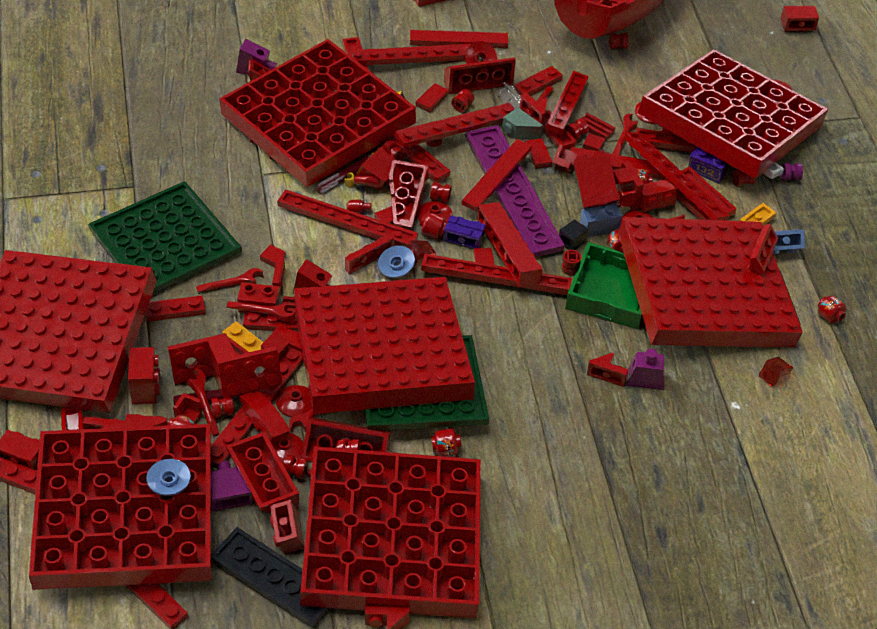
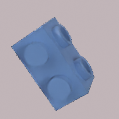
(601, 219)
(789, 240)

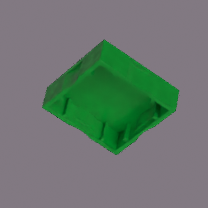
(604, 287)

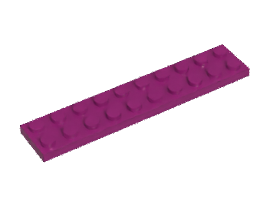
(516, 194)

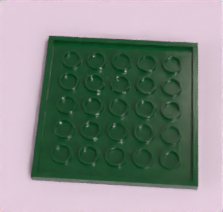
(168, 233)
(436, 414)

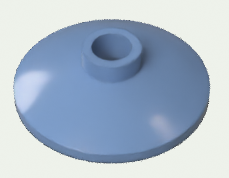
(394, 256)
(168, 470)

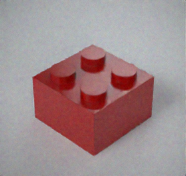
(143, 375)

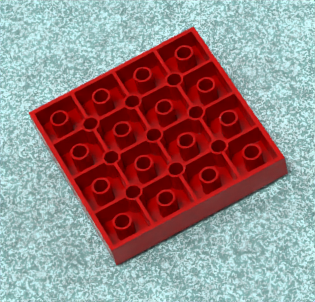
(317, 112)
(733, 112)
(700, 284)
(68, 328)
(382, 345)
(104, 523)
(393, 532)

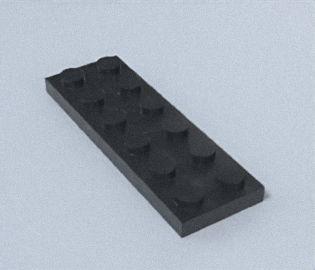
(266, 573)

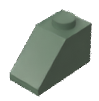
(521, 125)

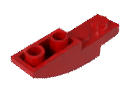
(130, 421)

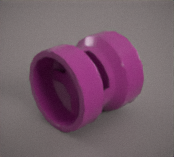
(792, 172)

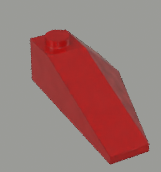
(407, 190)

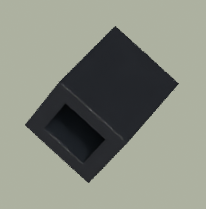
(573, 235)

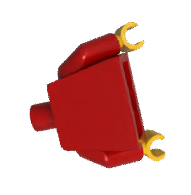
(373, 171)

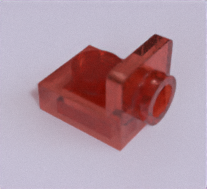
(419, 248)
(774, 369)

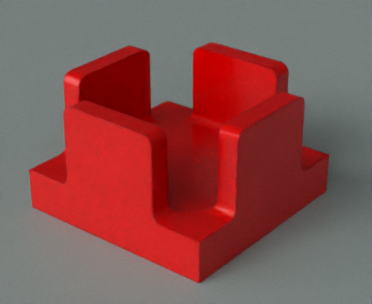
(629, 186)

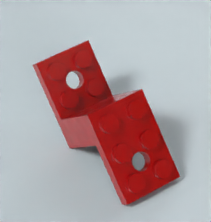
(596, 180)
(232, 372)

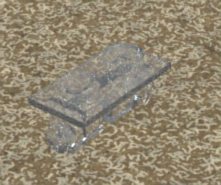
(509, 93)

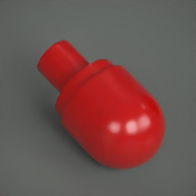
(358, 206)

